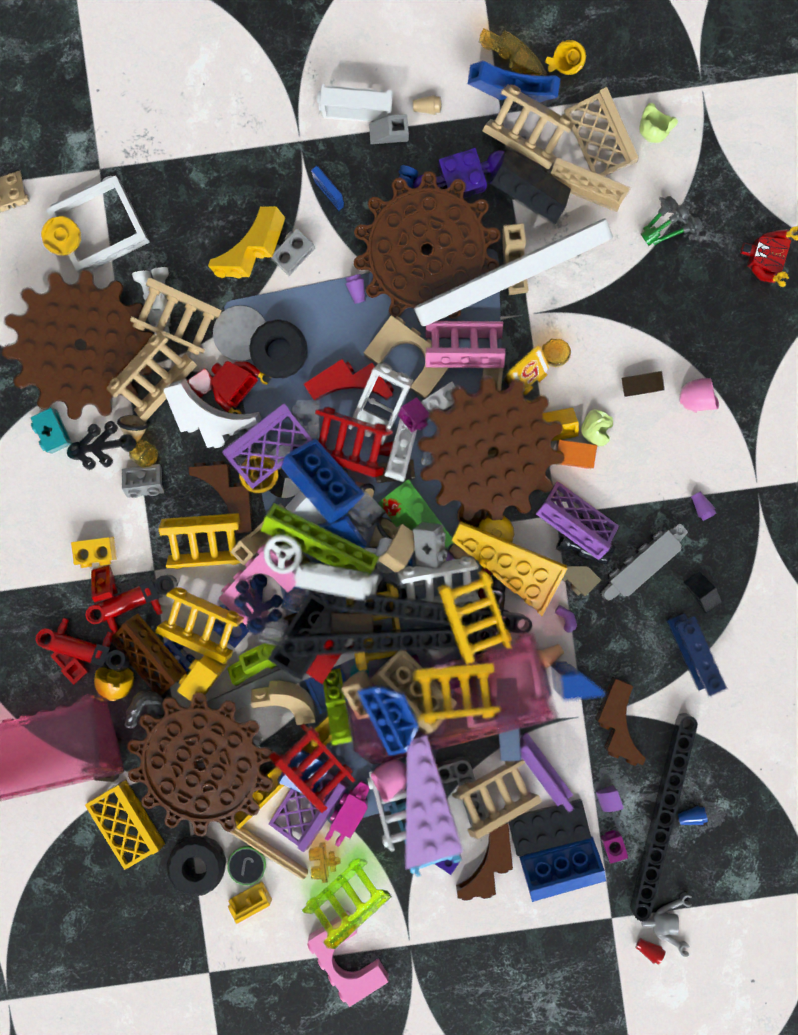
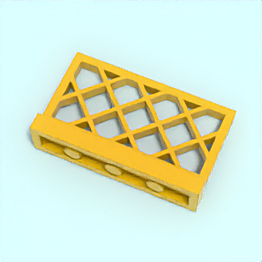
(136, 817)

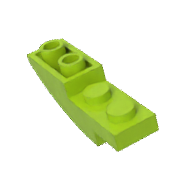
(251, 663)
(337, 708)

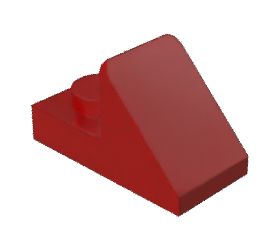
(102, 583)

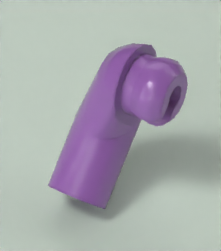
(569, 617)

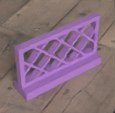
(256, 433)
(573, 526)
(545, 772)
(318, 820)

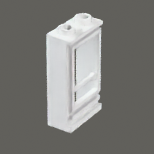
(354, 103)
(362, 414)
(335, 580)

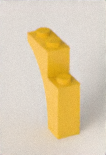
(258, 243)

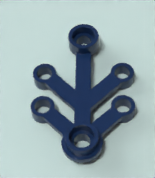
(256, 623)

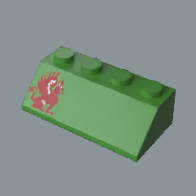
(408, 508)

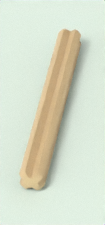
(271, 852)

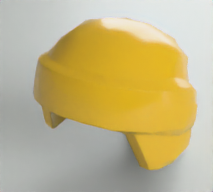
(567, 58)

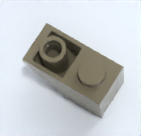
(581, 579)

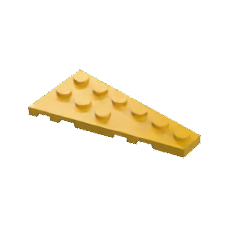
(519, 569)

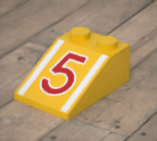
(529, 370)

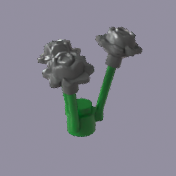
(680, 213)

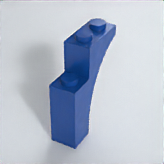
(494, 79)

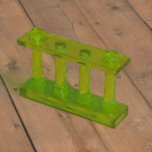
(363, 910)

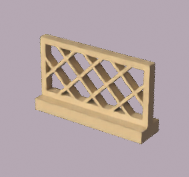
(617, 128)
(590, 185)

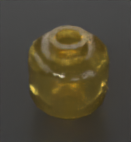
(144, 454)

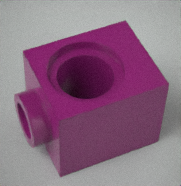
(414, 415)
(618, 853)

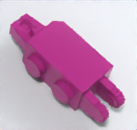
(350, 812)

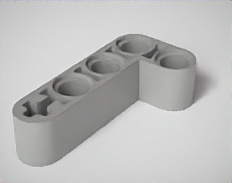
(462, 777)

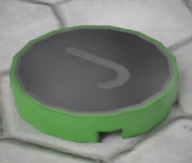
(246, 865)

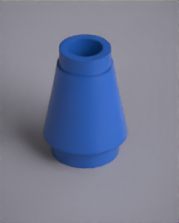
(693, 816)

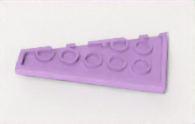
(429, 820)

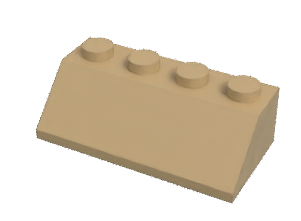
(398, 676)

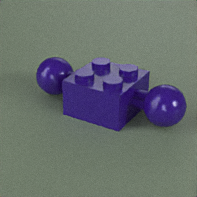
(467, 168)

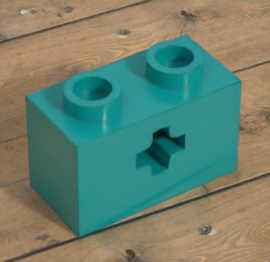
(59, 437)

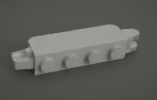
(645, 563)

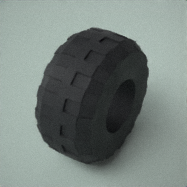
(265, 336)
(187, 881)

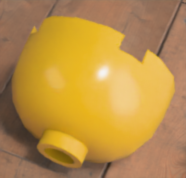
(254, 475)
(499, 528)
(113, 684)

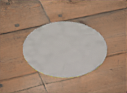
(234, 330)

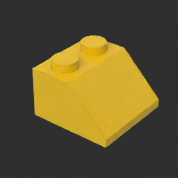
(201, 678)

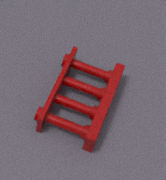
(353, 461)
(295, 773)

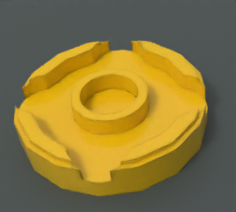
(61, 235)

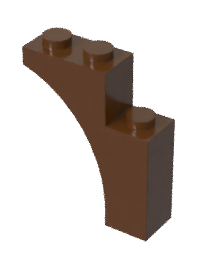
(236, 498)
(613, 714)
(496, 859)

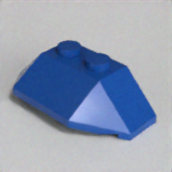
(390, 717)

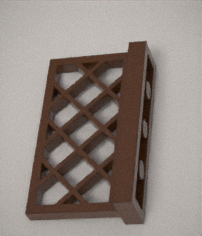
(150, 646)

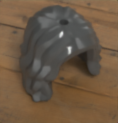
(144, 703)

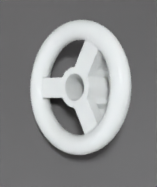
(288, 549)

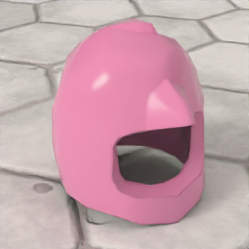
(699, 395)
(390, 778)

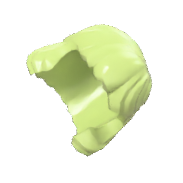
(655, 125)
(595, 427)

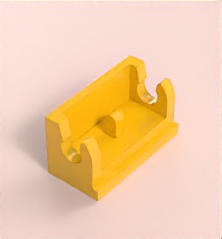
(249, 902)

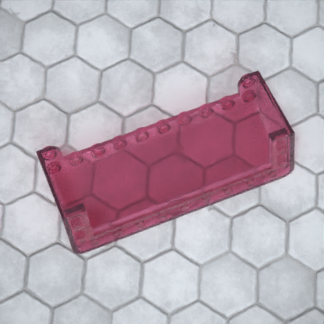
(515, 686)
(58, 748)

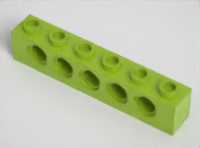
(318, 541)

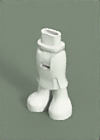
(160, 275)

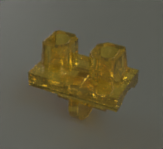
(321, 871)

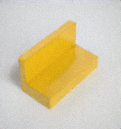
(568, 420)

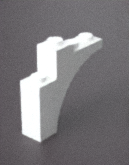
(195, 414)

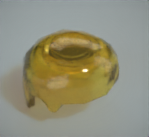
(556, 352)

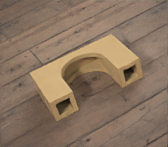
(396, 333)

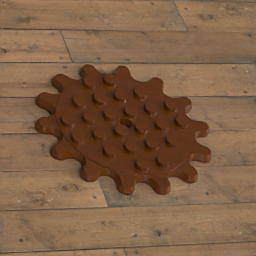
(418, 219)
(49, 335)
(473, 427)
(194, 792)

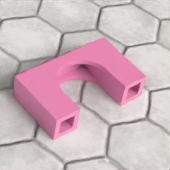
(253, 567)
(351, 985)

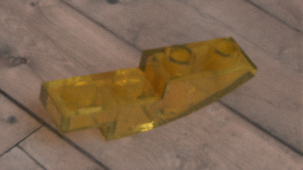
(508, 46)

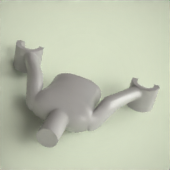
(666, 924)

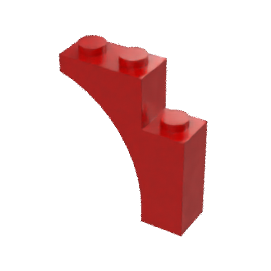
(340, 377)

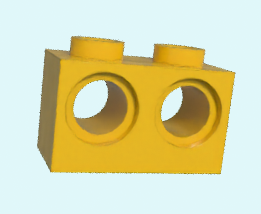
(93, 547)

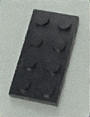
(549, 828)

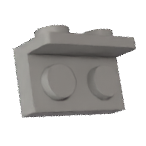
(142, 481)

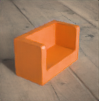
(577, 454)

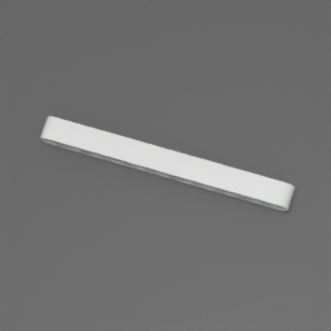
(513, 272)

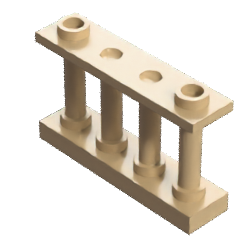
(512, 137)
(173, 297)
(156, 395)
(496, 817)

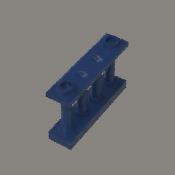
(696, 654)

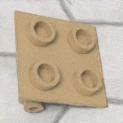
(12, 191)

